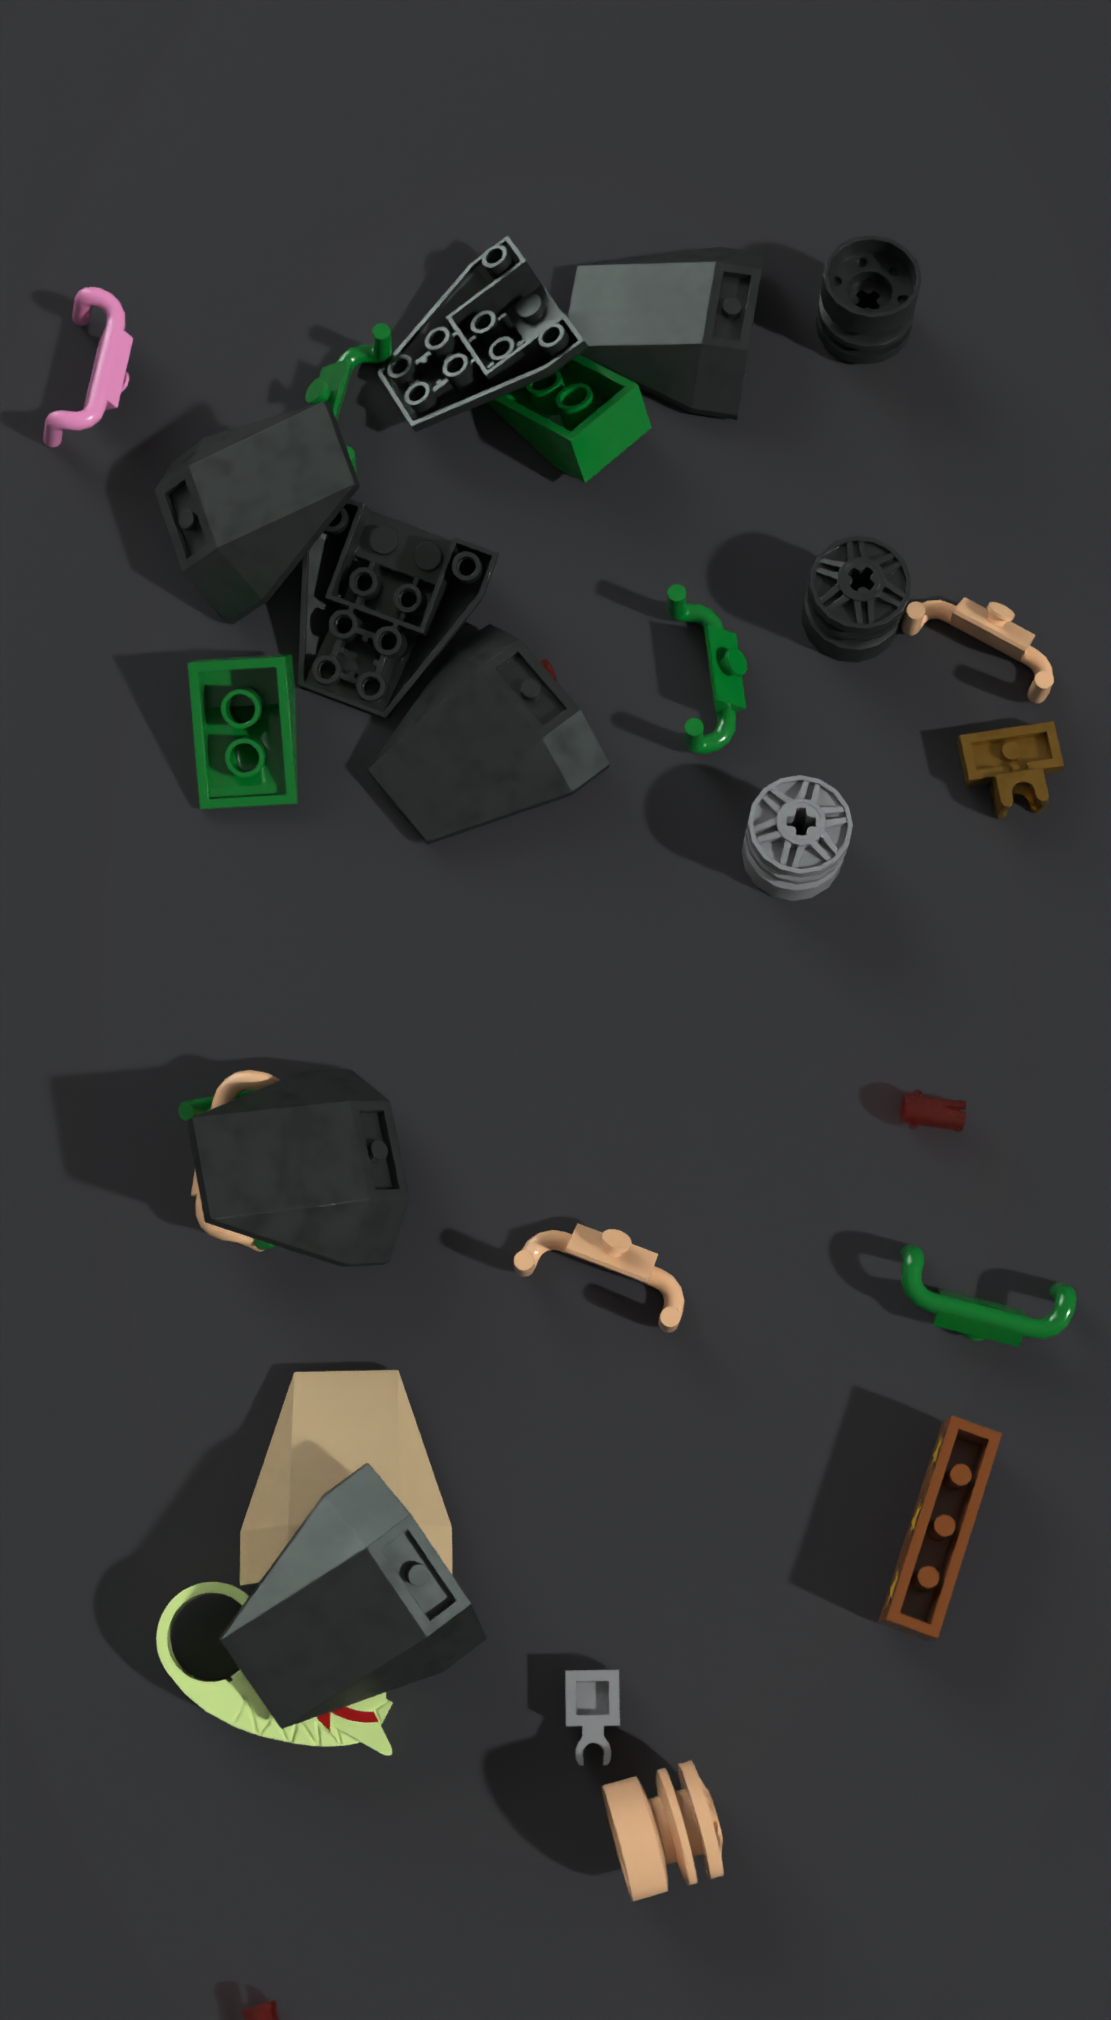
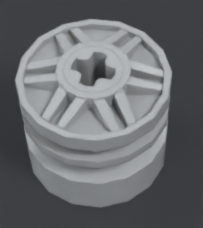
(789, 863)

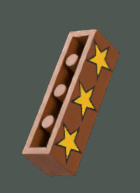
(940, 1529)

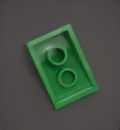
(577, 416)
(244, 730)

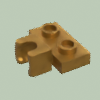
(1013, 763)

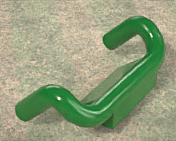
(334, 378)
(726, 671)
(981, 1318)

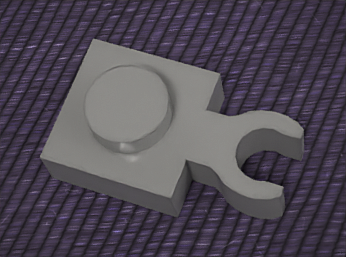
(592, 1703)

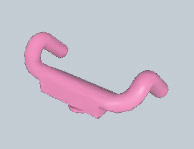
(109, 368)

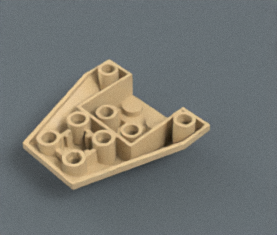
(322, 1436)

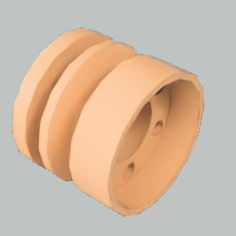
(663, 1830)

